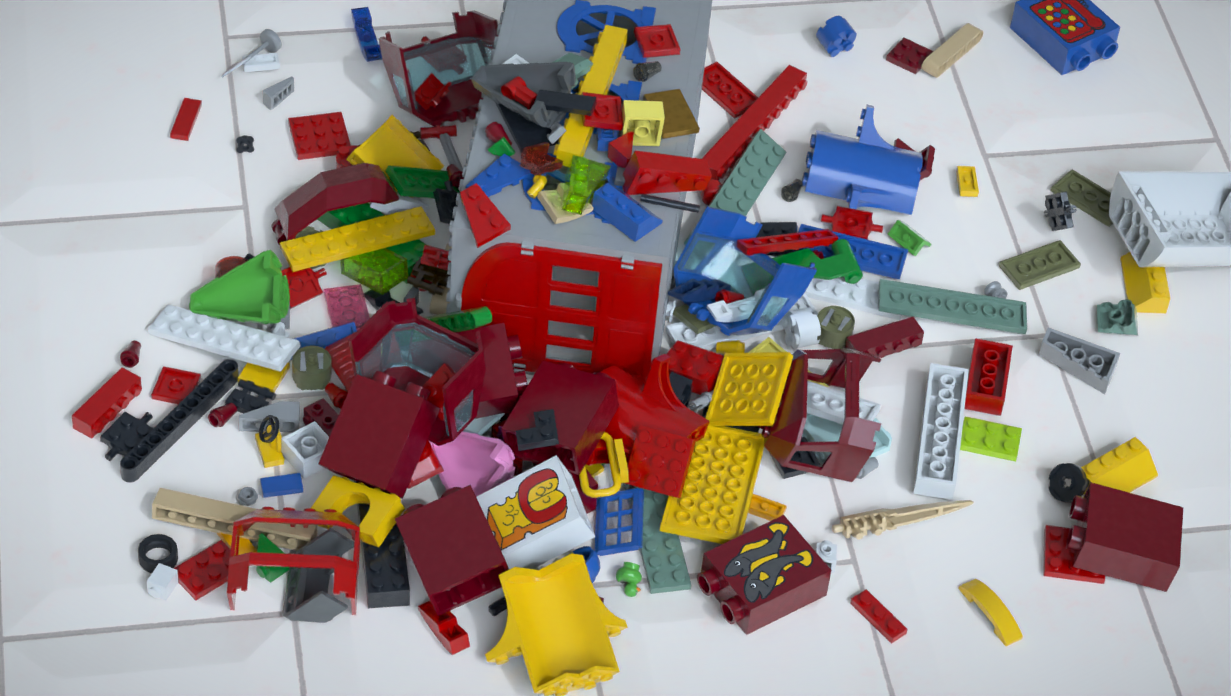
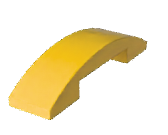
(994, 609)

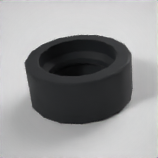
(157, 541)

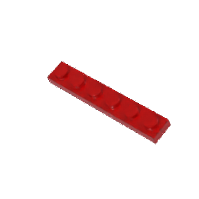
(786, 241)

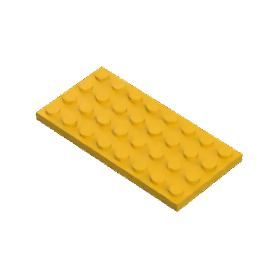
(716, 486)

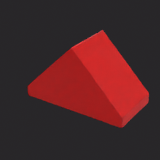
(621, 149)

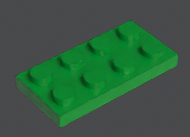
(417, 181)

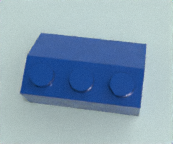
(624, 212)

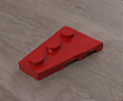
(484, 217)

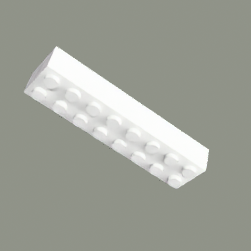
(941, 431)

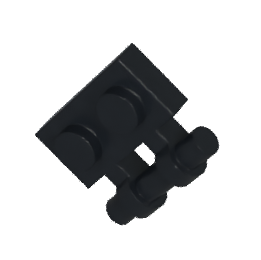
(245, 401)

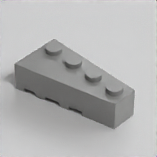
(1080, 358)

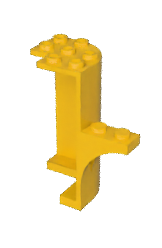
(558, 627)

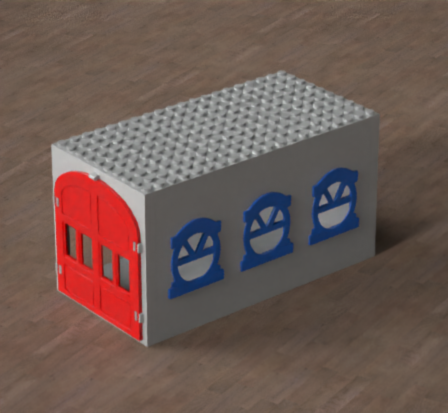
(516, 268)

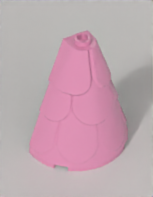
(475, 461)

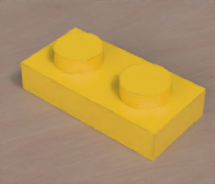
(967, 181)

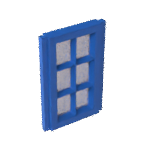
(619, 522)

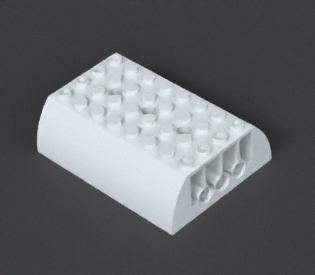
(1174, 217)

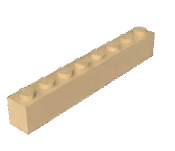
(220, 516)

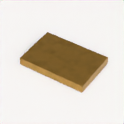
(677, 114)

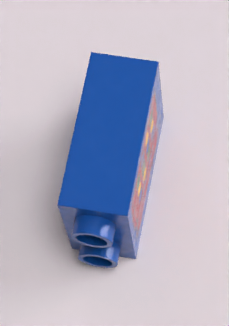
(1066, 32)

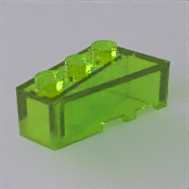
(581, 182)

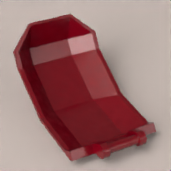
(330, 192)

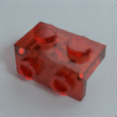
(538, 161)

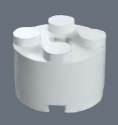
(801, 328)

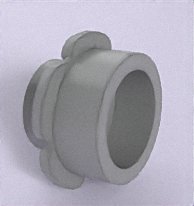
(247, 496)

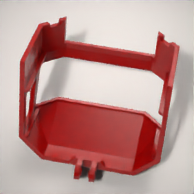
(345, 570)

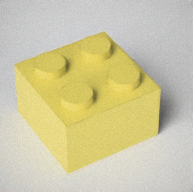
(643, 119)

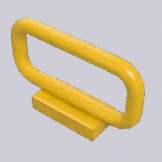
(618, 469)

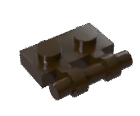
(433, 274)

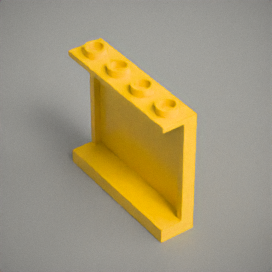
(394, 146)

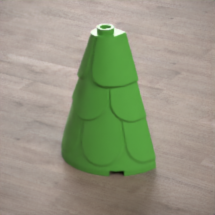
(246, 293)

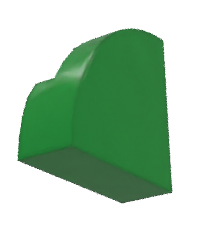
(501, 147)

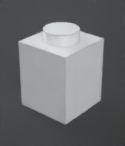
(162, 582)

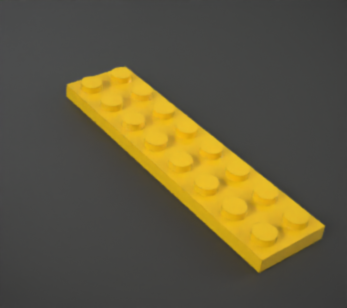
(357, 238)

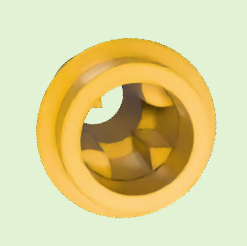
(730, 347)

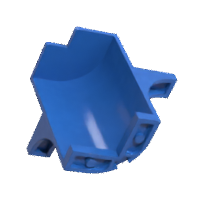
(863, 169)

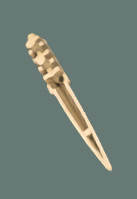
(882, 519)

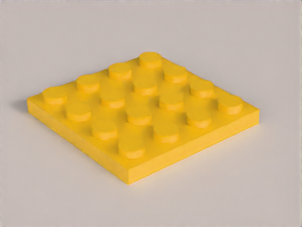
(749, 389)

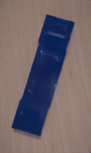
(365, 34)

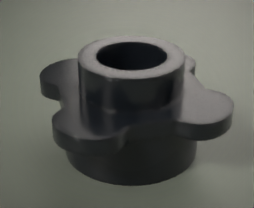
(245, 140)

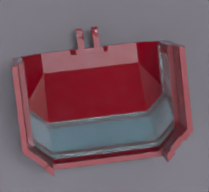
(450, 59)
(412, 351)

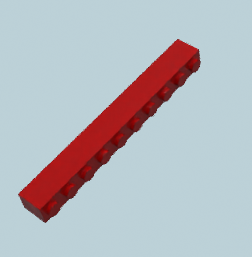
(757, 116)

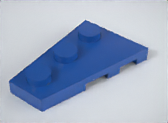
(500, 174)

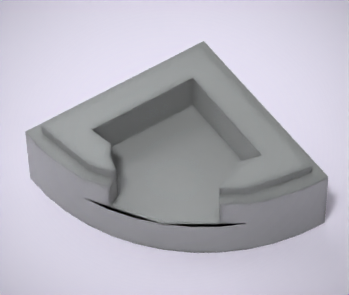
(557, 131)

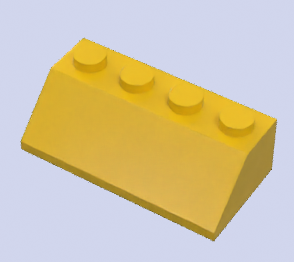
(1145, 286)
(1123, 467)

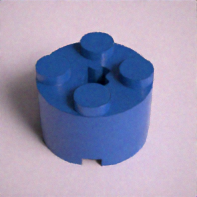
(836, 35)

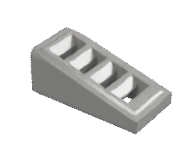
(277, 93)

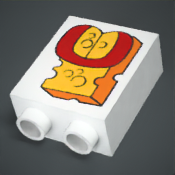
(536, 515)

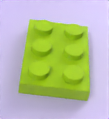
(990, 438)

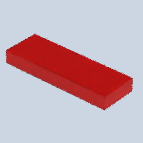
(186, 119)

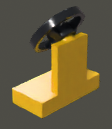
(270, 442)

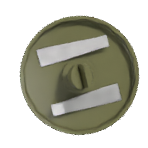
(835, 326)
(311, 368)

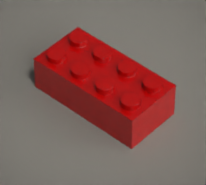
(988, 376)

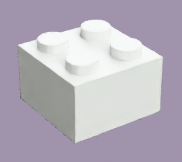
(305, 449)

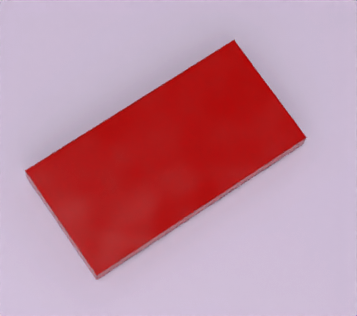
(727, 90)

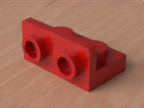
(430, 90)

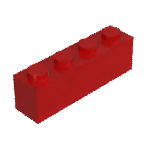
(107, 403)

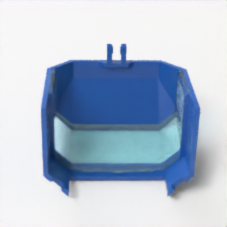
(714, 255)

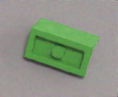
(908, 237)

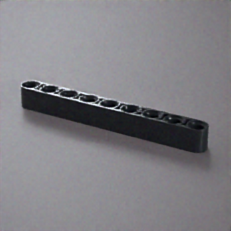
(179, 421)

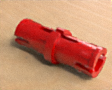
(435, 132)

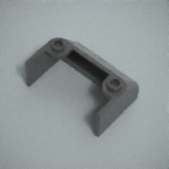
(308, 587)

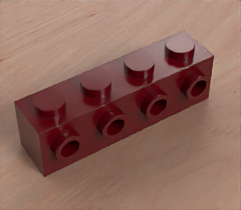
(888, 338)
(322, 414)

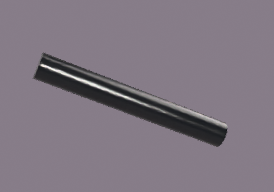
(670, 203)

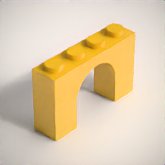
(383, 509)

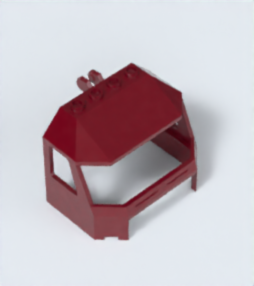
(857, 434)

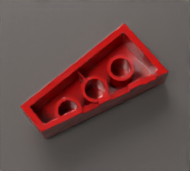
(664, 174)

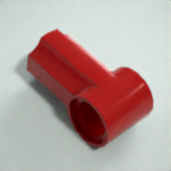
(518, 90)

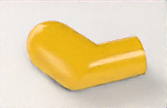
(539, 183)

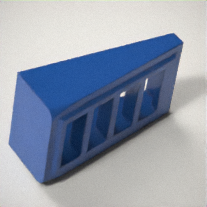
(604, 137)

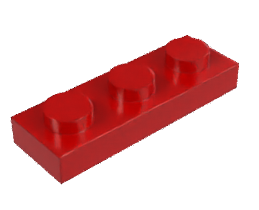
(878, 616)

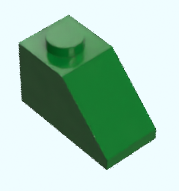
(269, 572)

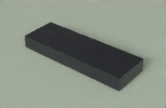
(567, 102)

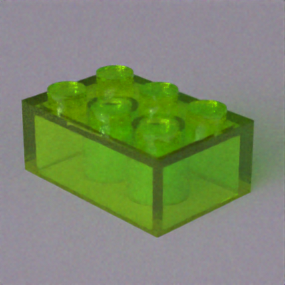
(376, 269)

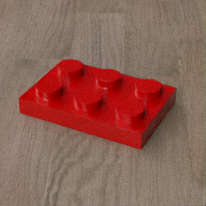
(205, 570)

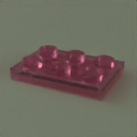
(346, 305)

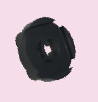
(1067, 471)

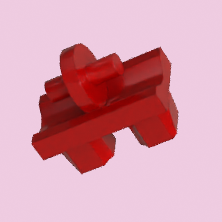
(435, 257)

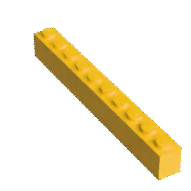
(598, 81)

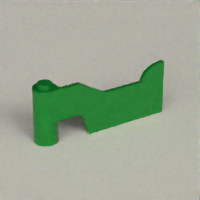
(840, 265)

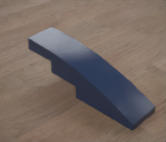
(698, 290)

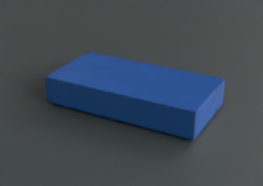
(281, 485)

